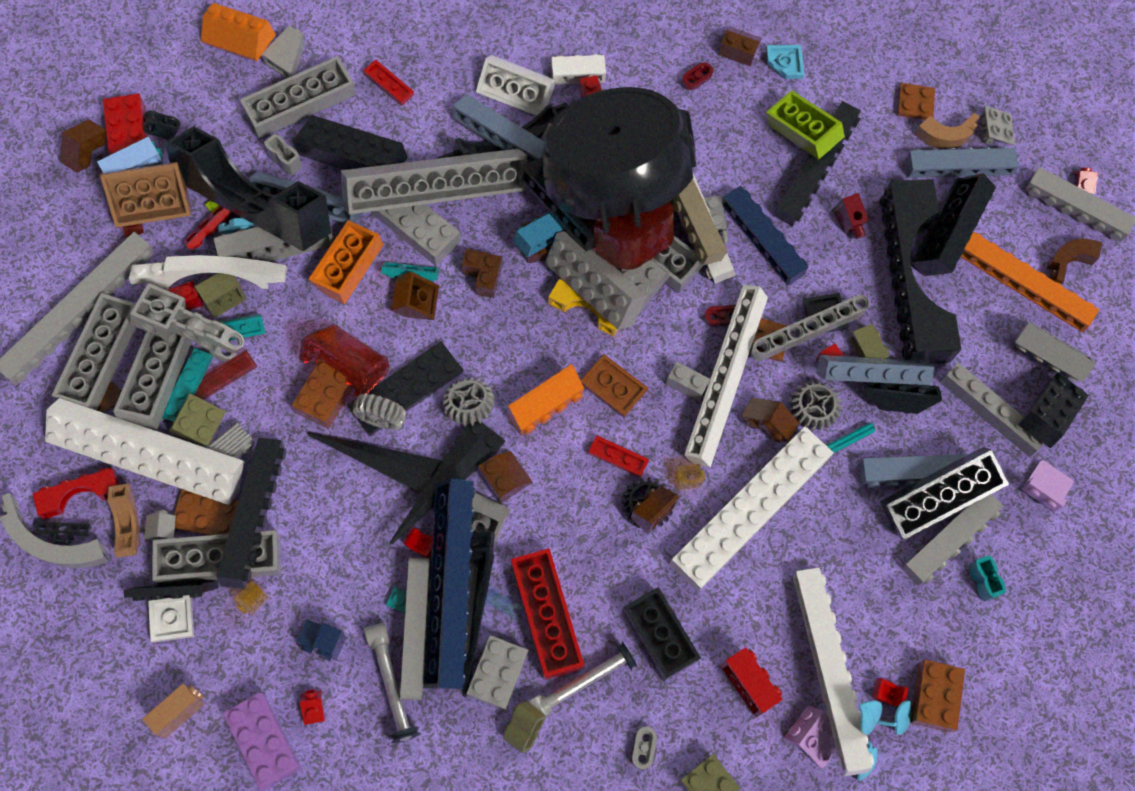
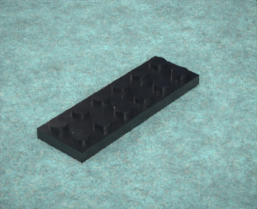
(415, 380)

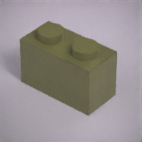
(868, 343)

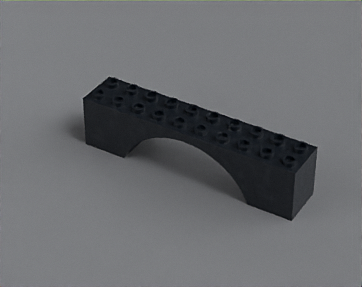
(293, 215)
(926, 329)

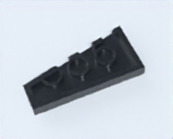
(175, 591)

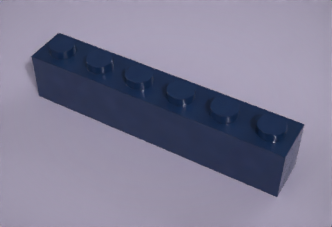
(764, 235)

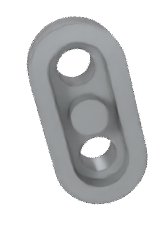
(644, 748)

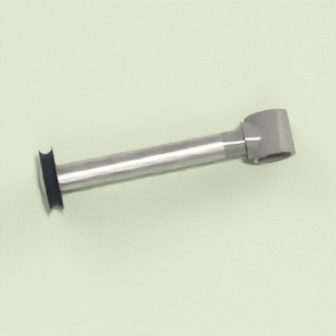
(378, 640)
(545, 704)

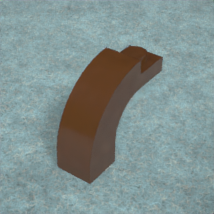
(1077, 250)

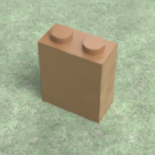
(174, 710)

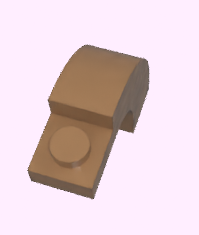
(946, 137)
(126, 520)

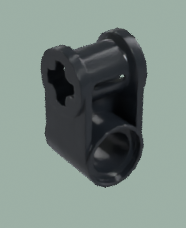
(161, 126)

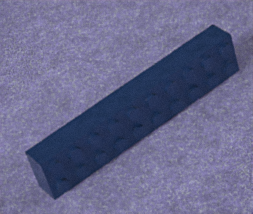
(449, 585)

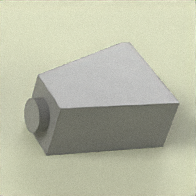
(285, 52)

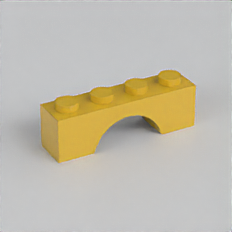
(564, 298)

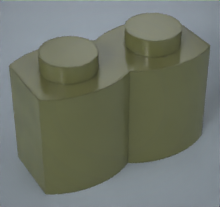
(524, 726)

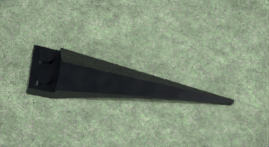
(469, 451)
(405, 468)
(481, 567)

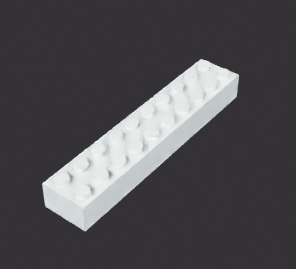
(143, 451)
(750, 509)

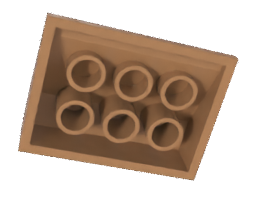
(146, 194)

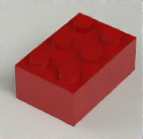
(751, 682)

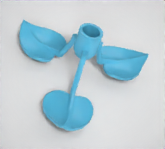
(870, 716)

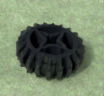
(629, 502)

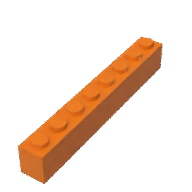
(1029, 282)

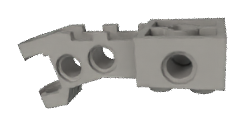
(165, 313)

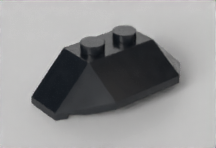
(902, 397)

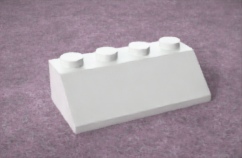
(515, 85)

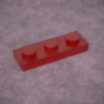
(388, 82)
(206, 228)
(618, 456)

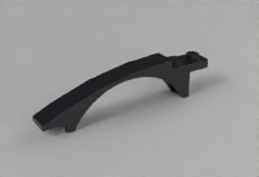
(536, 126)

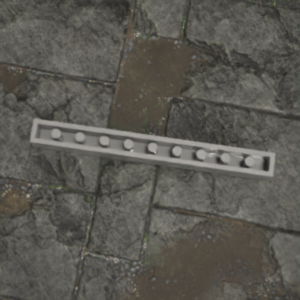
(73, 309)

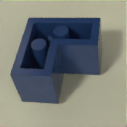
(322, 639)

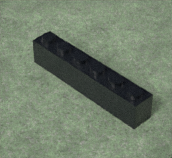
(579, 228)

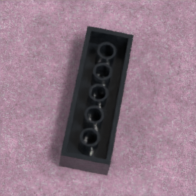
(346, 146)
(954, 225)
(944, 492)

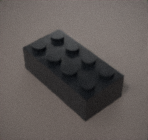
(1054, 410)
(661, 634)

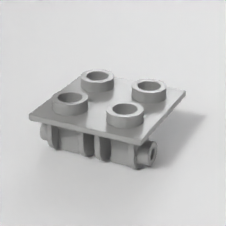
(997, 126)

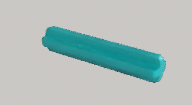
(851, 437)

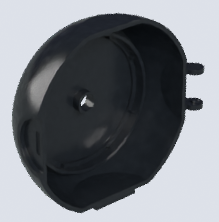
(623, 173)

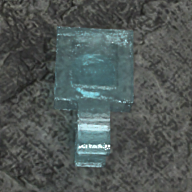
(498, 602)

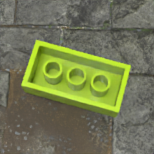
(805, 124)

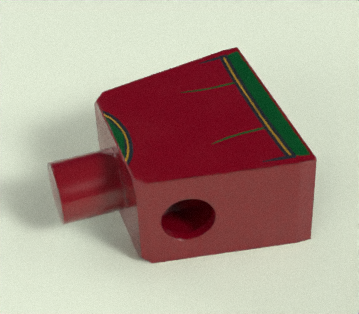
(851, 215)

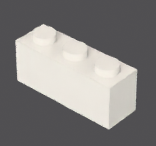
(573, 68)

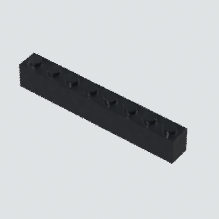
(814, 170)
(251, 514)

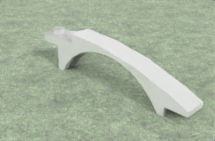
(177, 267)

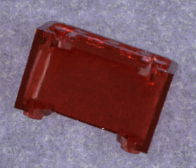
(346, 355)

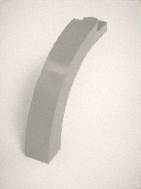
(72, 556)

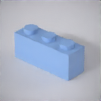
(132, 157)

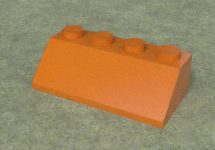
(236, 31)
(346, 261)
(545, 400)

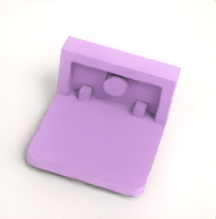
(1048, 486)
(813, 735)

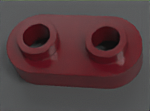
(696, 76)
(721, 313)

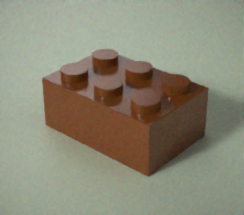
(322, 395)
(937, 696)

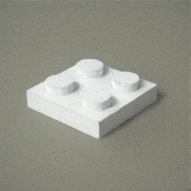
(171, 619)

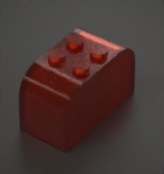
(633, 246)

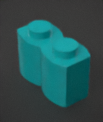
(985, 574)

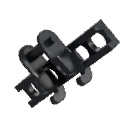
(70, 533)

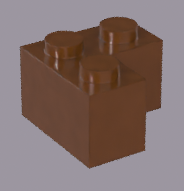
(79, 143)
(486, 268)
(771, 417)

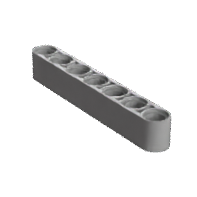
(803, 333)
(415, 629)

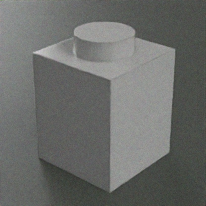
(159, 526)

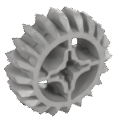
(470, 408)
(379, 412)
(821, 418)

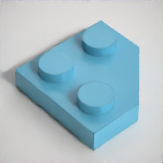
(786, 60)
(235, 225)

